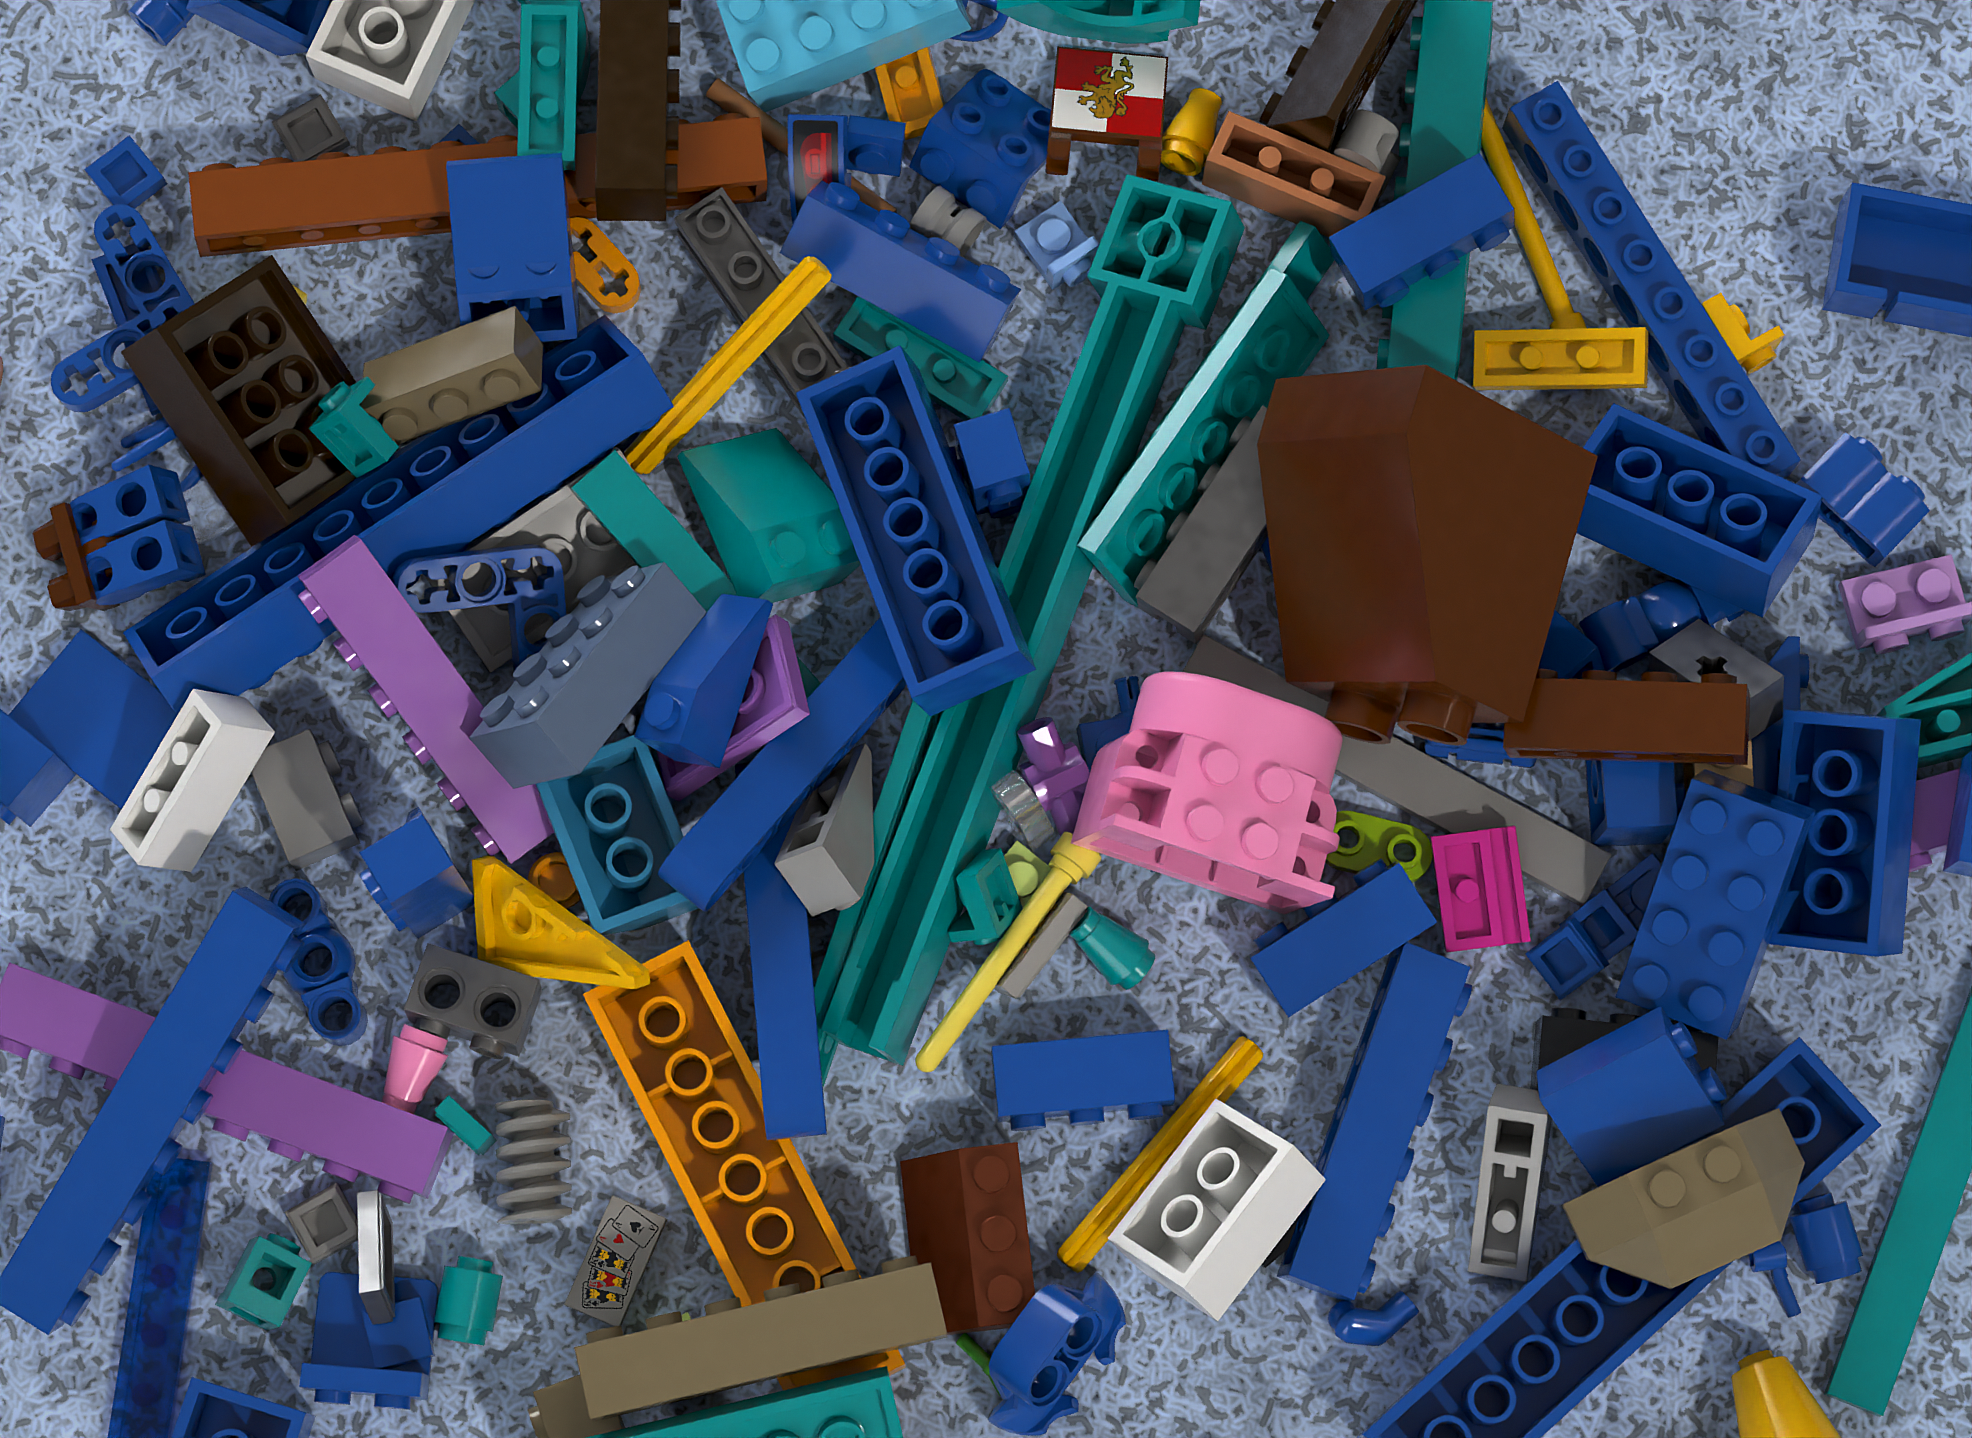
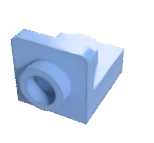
(1058, 246)

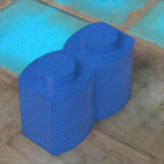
(1863, 499)

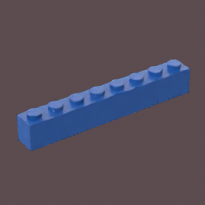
(148, 1110)

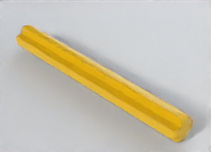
(728, 364)
(1118, 1200)

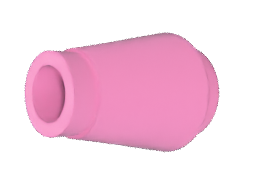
(412, 1067)

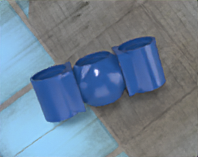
(1642, 622)
(337, 983)

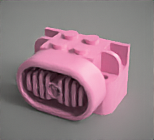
(1218, 792)

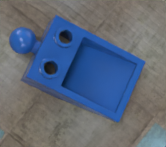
(514, 242)

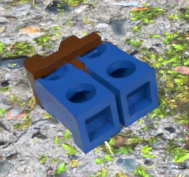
(120, 541)

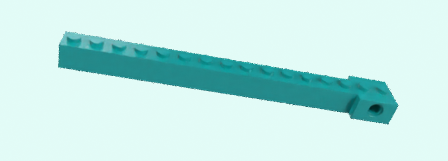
(1154, 274)

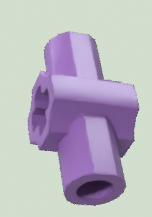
(1054, 772)

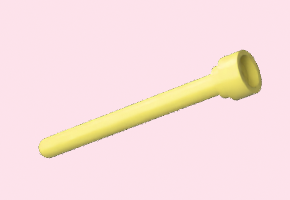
(1067, 867)

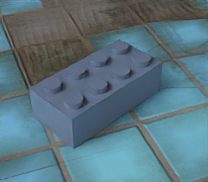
(587, 675)

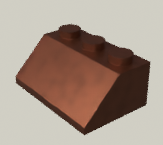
(973, 1228)

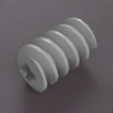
(532, 1162)

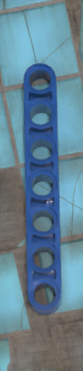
(785, 772)
(783, 999)

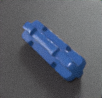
(1482, 746)

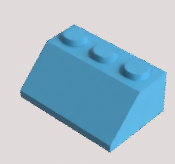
(616, 836)

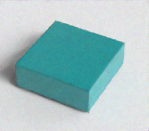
(464, 1126)

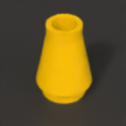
(1191, 133)

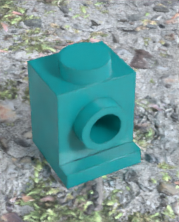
(288, 1271)

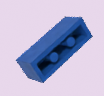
(1423, 233)
(1341, 936)
(1083, 1079)

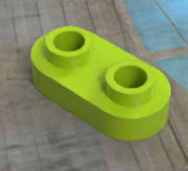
(1376, 841)

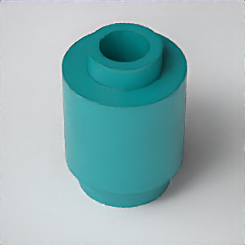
(468, 1301)

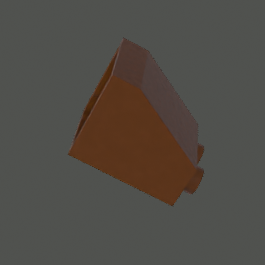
(1414, 547)

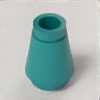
(1113, 949)

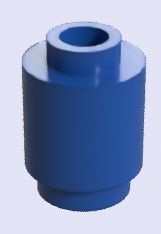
(1826, 1238)

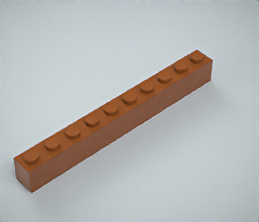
(407, 191)

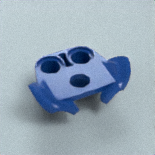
(1048, 1350)

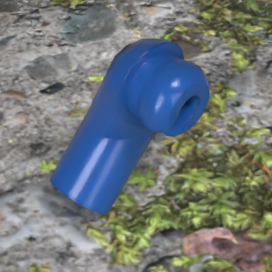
(1371, 1326)

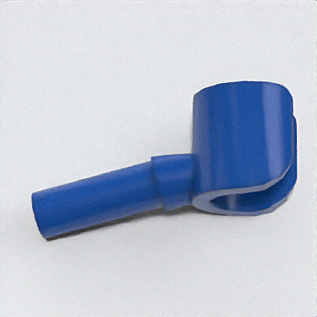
(1775, 1259)

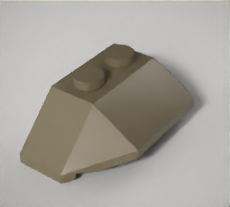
(1693, 1205)

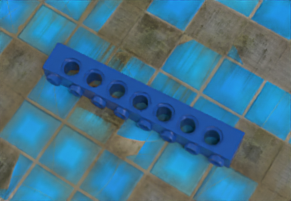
(1644, 281)

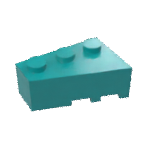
(1944, 712)

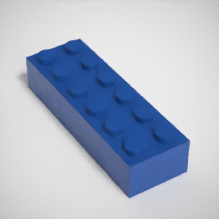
(915, 531)

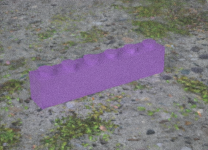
(425, 690)

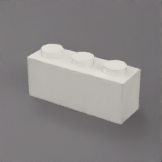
(192, 780)

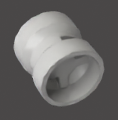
(945, 219)

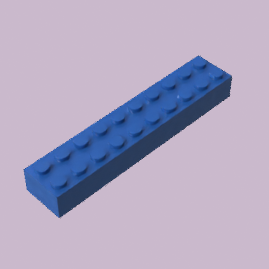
(421, 502)
(1585, 1318)

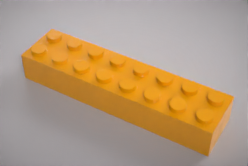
(711, 1128)

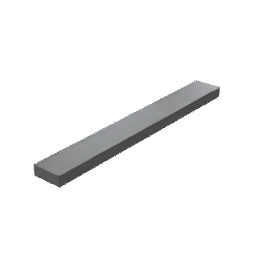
(1427, 785)

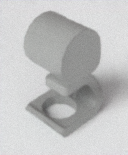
(1369, 143)

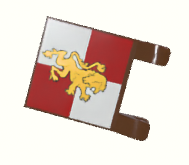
(1107, 101)

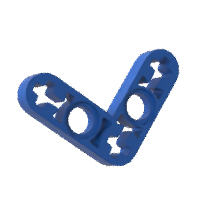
(154, 311)
(522, 597)

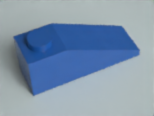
(704, 682)

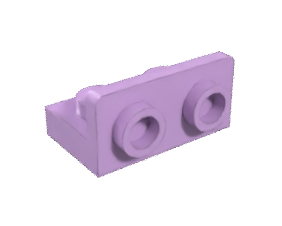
(1905, 603)

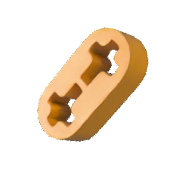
(612, 260)

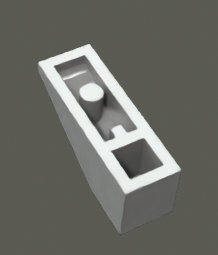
(832, 838)
(1509, 1183)

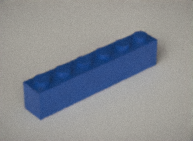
(1375, 1122)

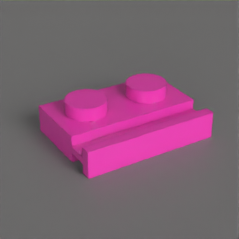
(1480, 888)

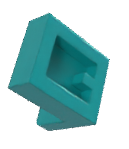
(350, 431)
(989, 899)

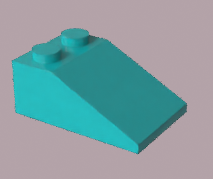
(769, 516)

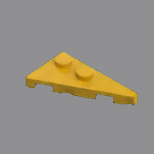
(539, 937)

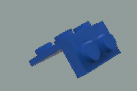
(985, 145)
(342, 1353)

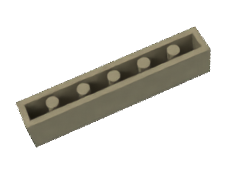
(760, 1341)

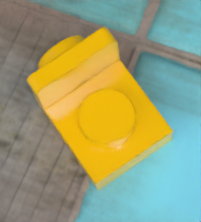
(1735, 329)

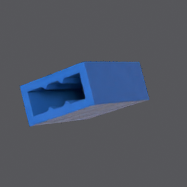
(1632, 1096)

